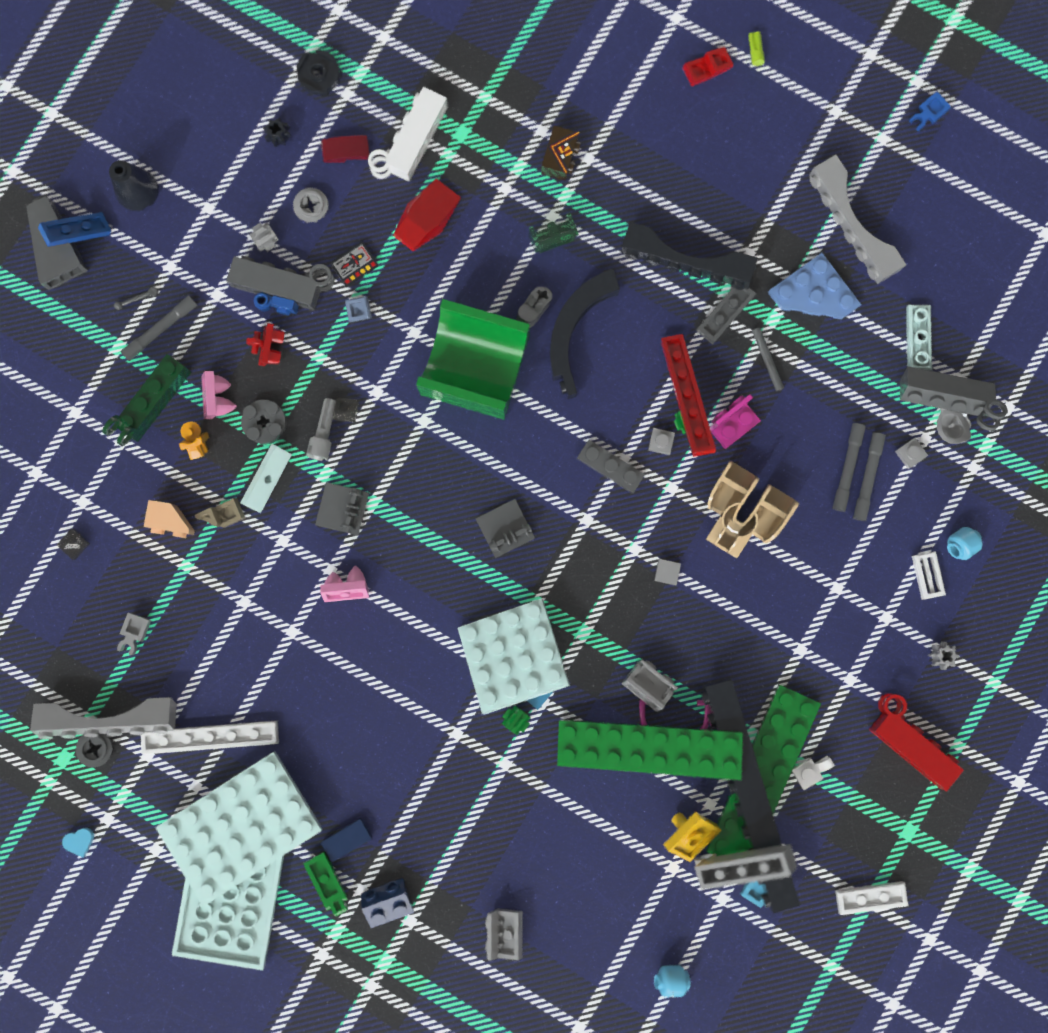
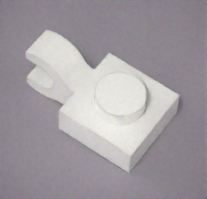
(808, 772)

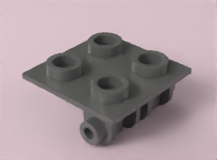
(342, 508)
(505, 528)

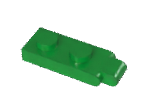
(327, 883)

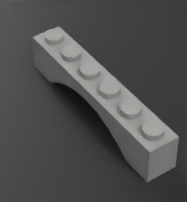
(879, 257)
(151, 715)

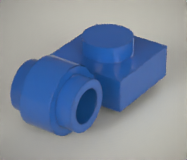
(283, 305)

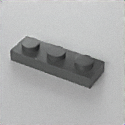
(725, 313)
(610, 466)

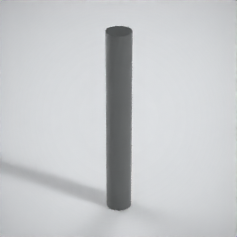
(768, 360)

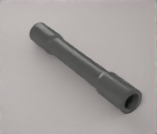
(140, 343)
(875, 451)
(843, 491)

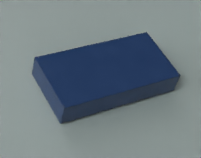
(346, 840)

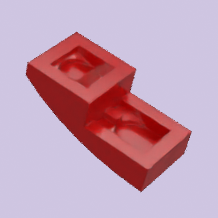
(709, 66)

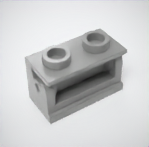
(649, 685)

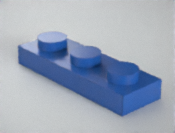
(74, 229)

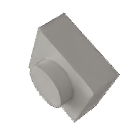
(661, 441)
(911, 453)

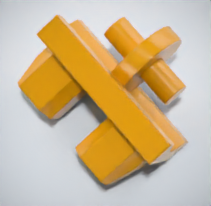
(193, 440)

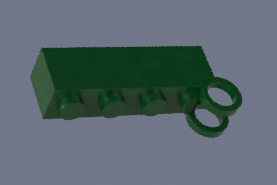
(148, 401)

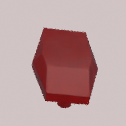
(426, 215)

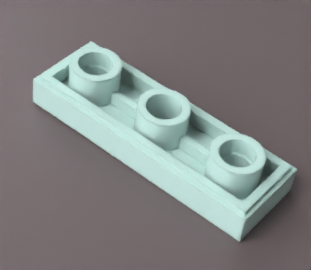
(919, 323)
(266, 478)

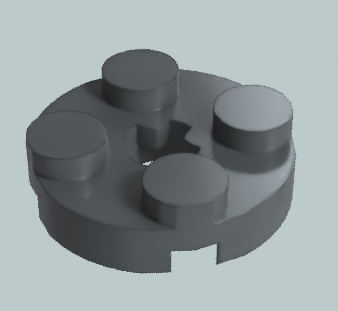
(252, 415)

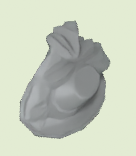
(953, 426)

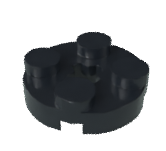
(318, 60)

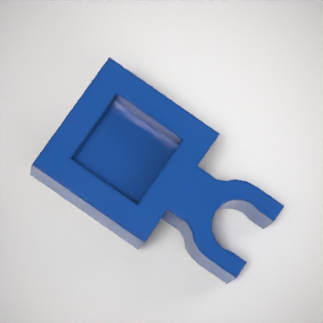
(931, 110)

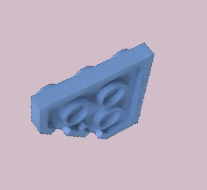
(815, 291)

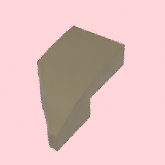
(223, 514)

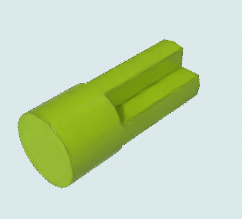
(756, 49)

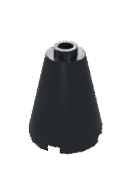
(133, 186)

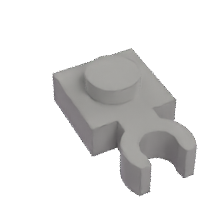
(134, 630)

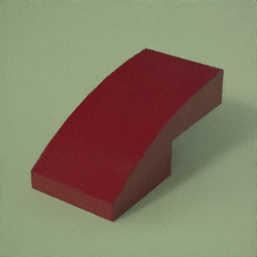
(345, 147)

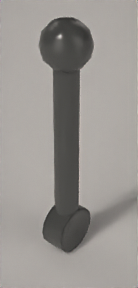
(152, 291)

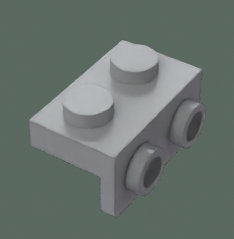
(504, 934)

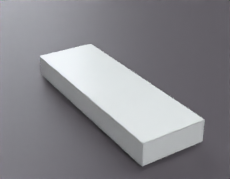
(871, 898)

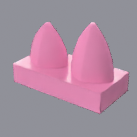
(214, 405)
(336, 590)

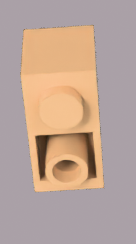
(167, 517)

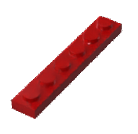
(688, 395)

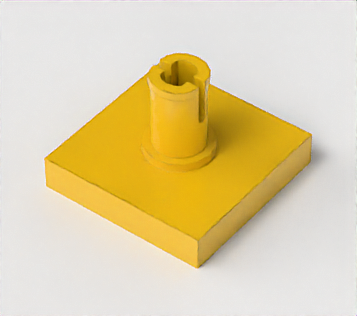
(691, 835)

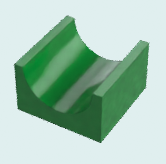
(474, 359)

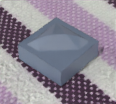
(358, 309)

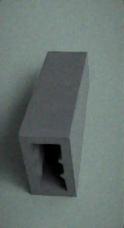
(53, 263)

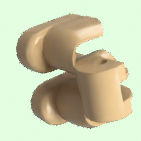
(764, 521)

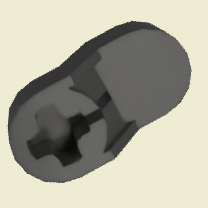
(538, 298)

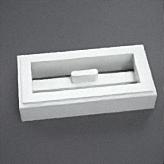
(920, 577)

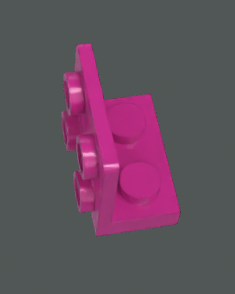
(733, 424)

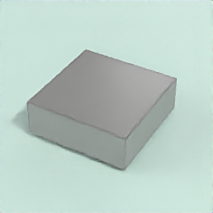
(667, 572)

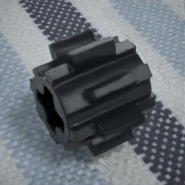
(277, 132)

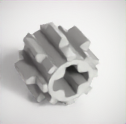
(263, 237)
(937, 655)

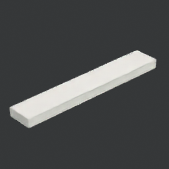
(211, 737)

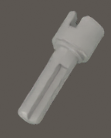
(320, 445)

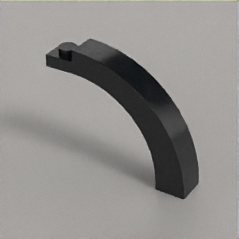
(581, 301)

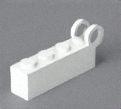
(413, 138)

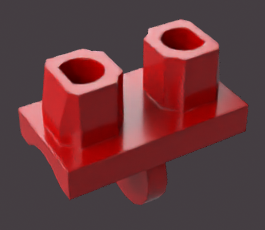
(269, 335)

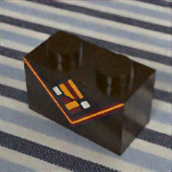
(560, 152)

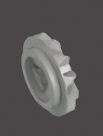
(301, 201)

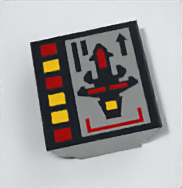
(354, 264)

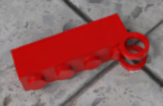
(912, 746)

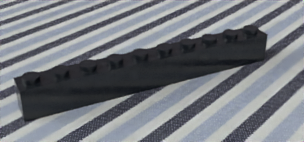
(750, 792)

